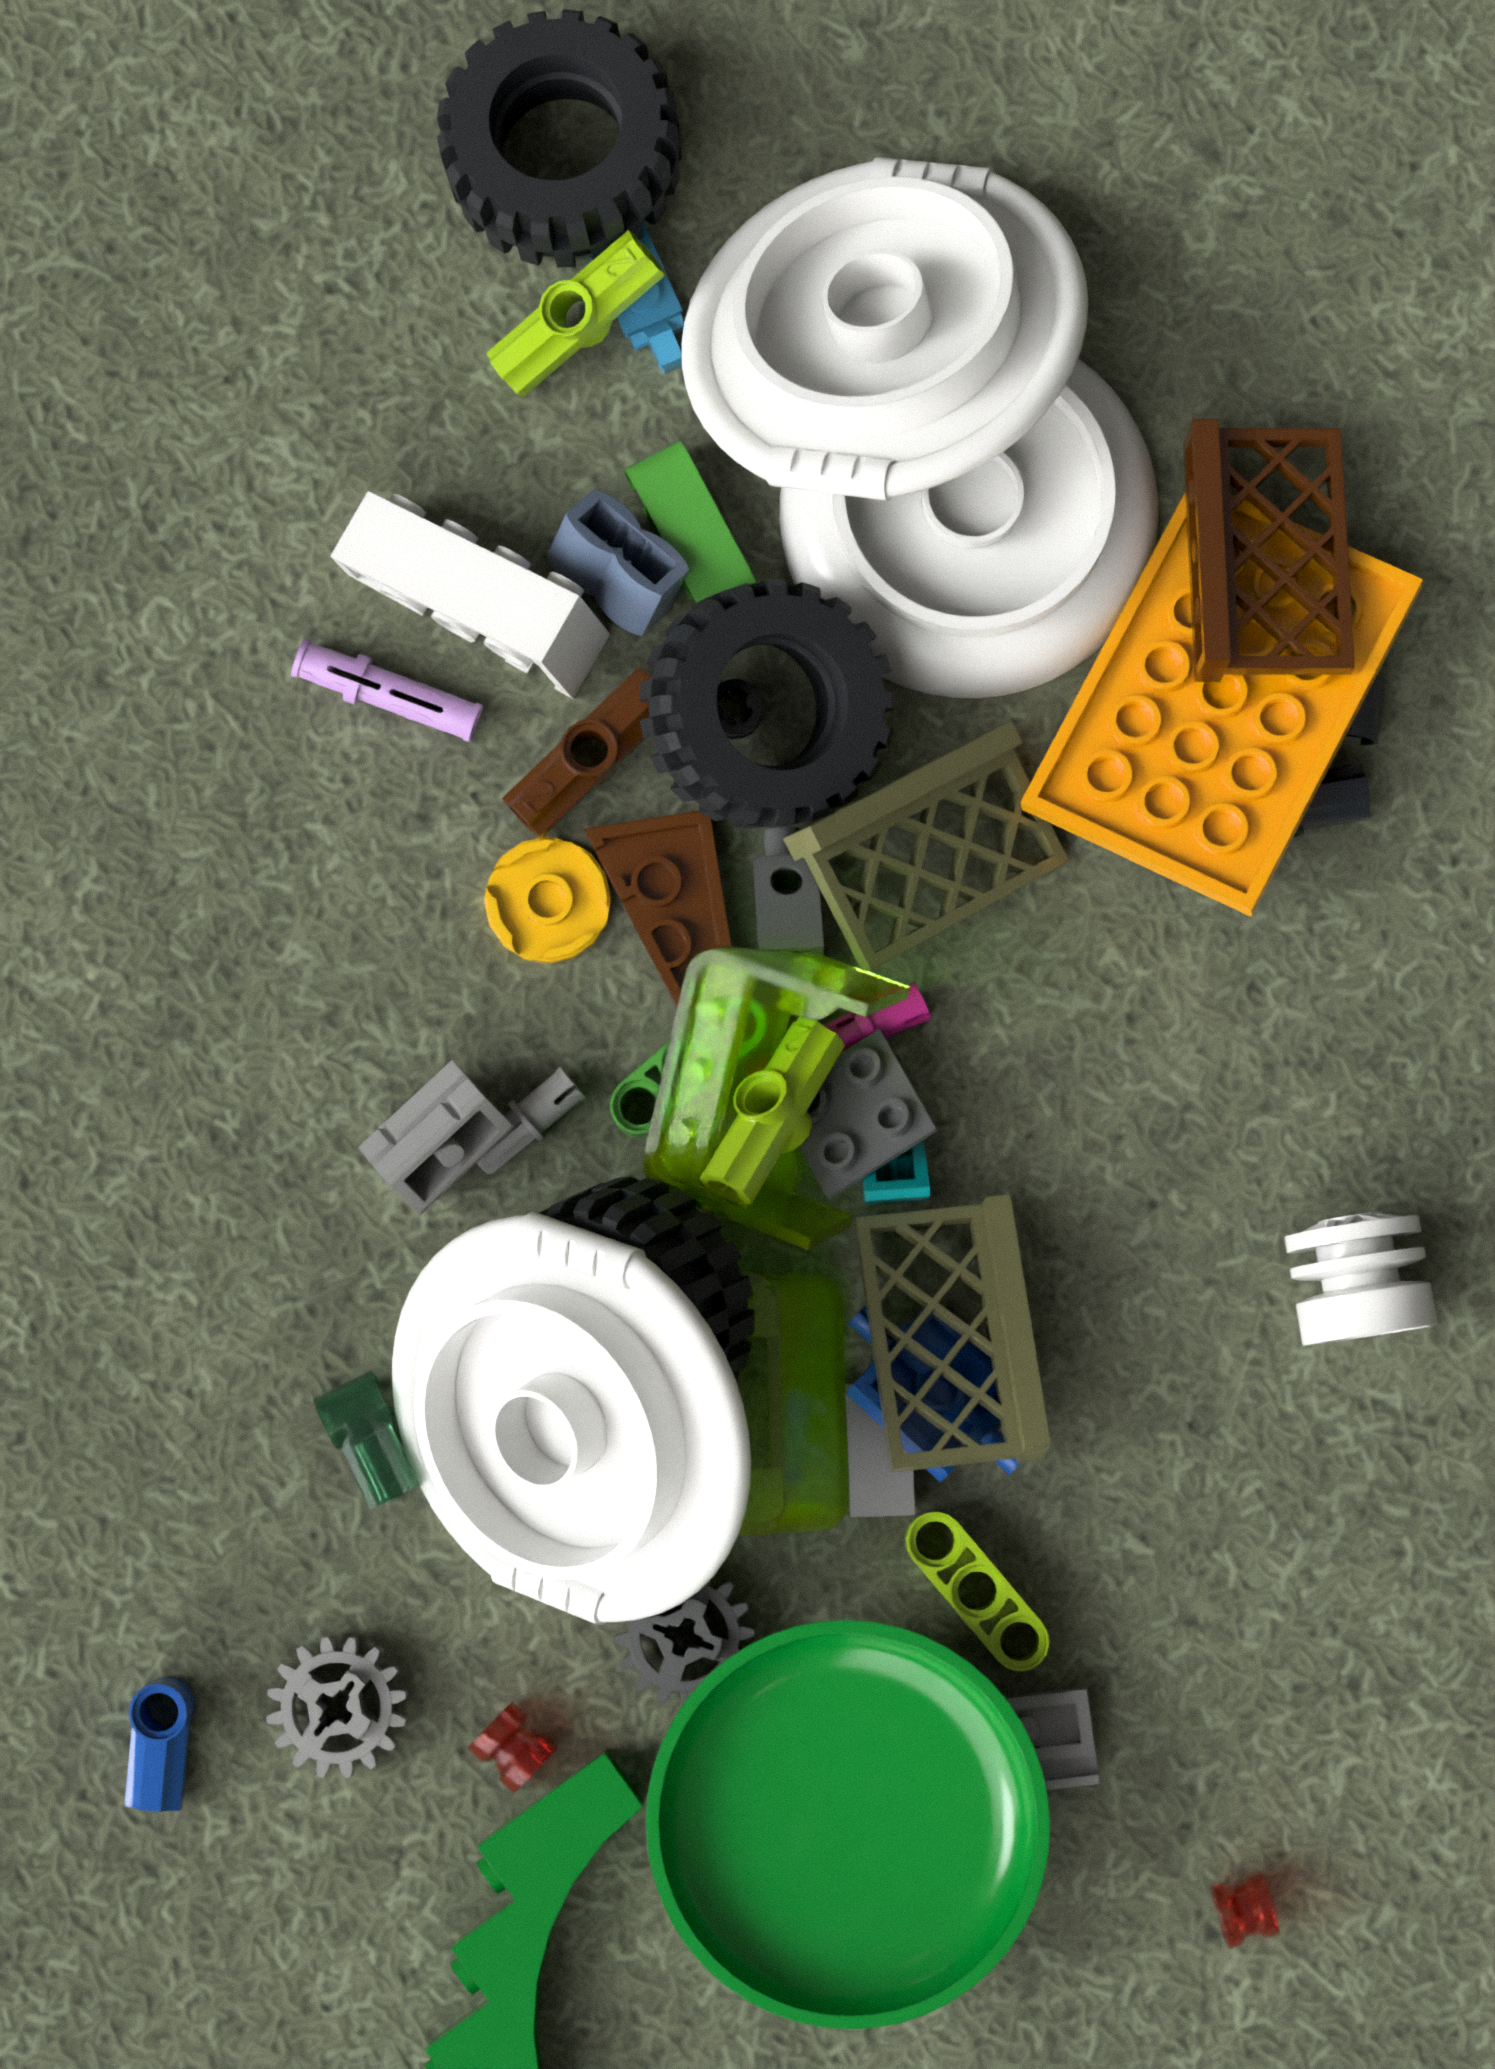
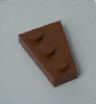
(669, 887)

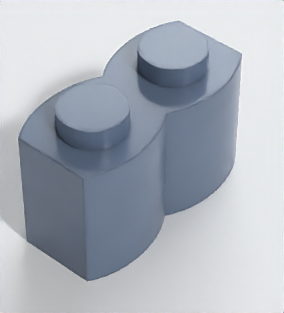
(617, 562)

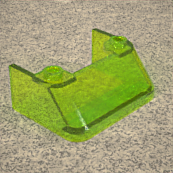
(724, 1030)
(806, 1406)

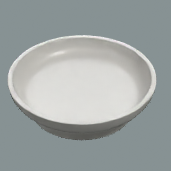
(998, 569)

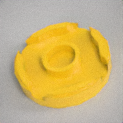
(555, 923)

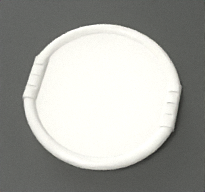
(884, 328)
(571, 1418)

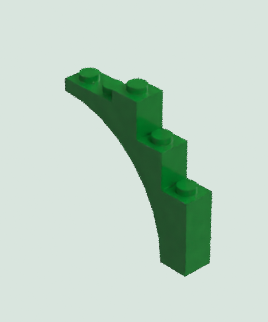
(537, 1862)

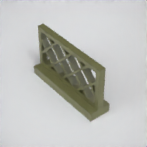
(891, 807)
(1007, 1329)

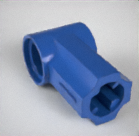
(158, 1750)

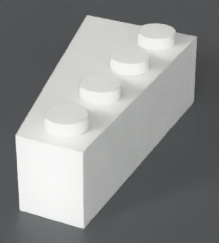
(473, 589)

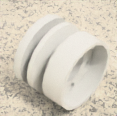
(1360, 1279)

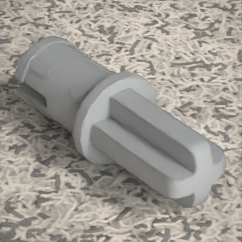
(533, 1117)

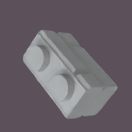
(436, 1137)

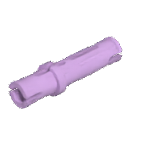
(316, 665)

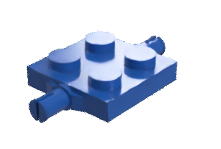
(943, 1398)

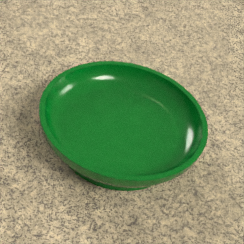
(847, 1824)

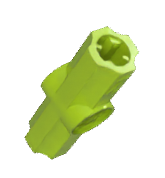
(608, 289)
(772, 1112)

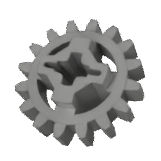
(312, 1690)

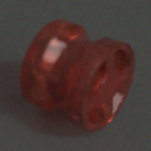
(1244, 1910)

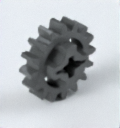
(674, 1663)

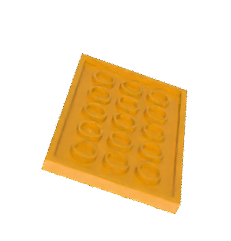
(1213, 772)

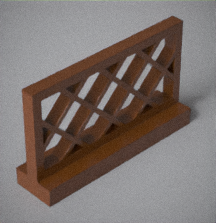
(1212, 551)

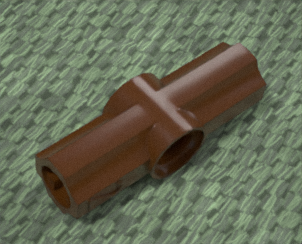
(558, 781)

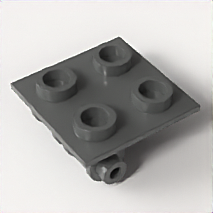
(863, 1115)

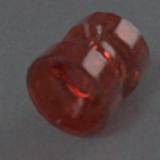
(514, 1748)

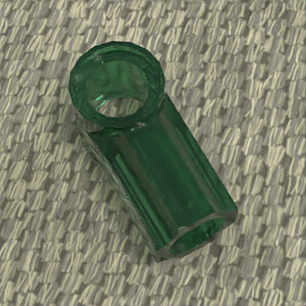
(366, 1434)

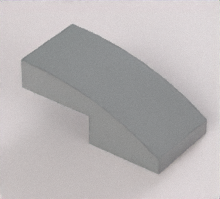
(871, 1484)

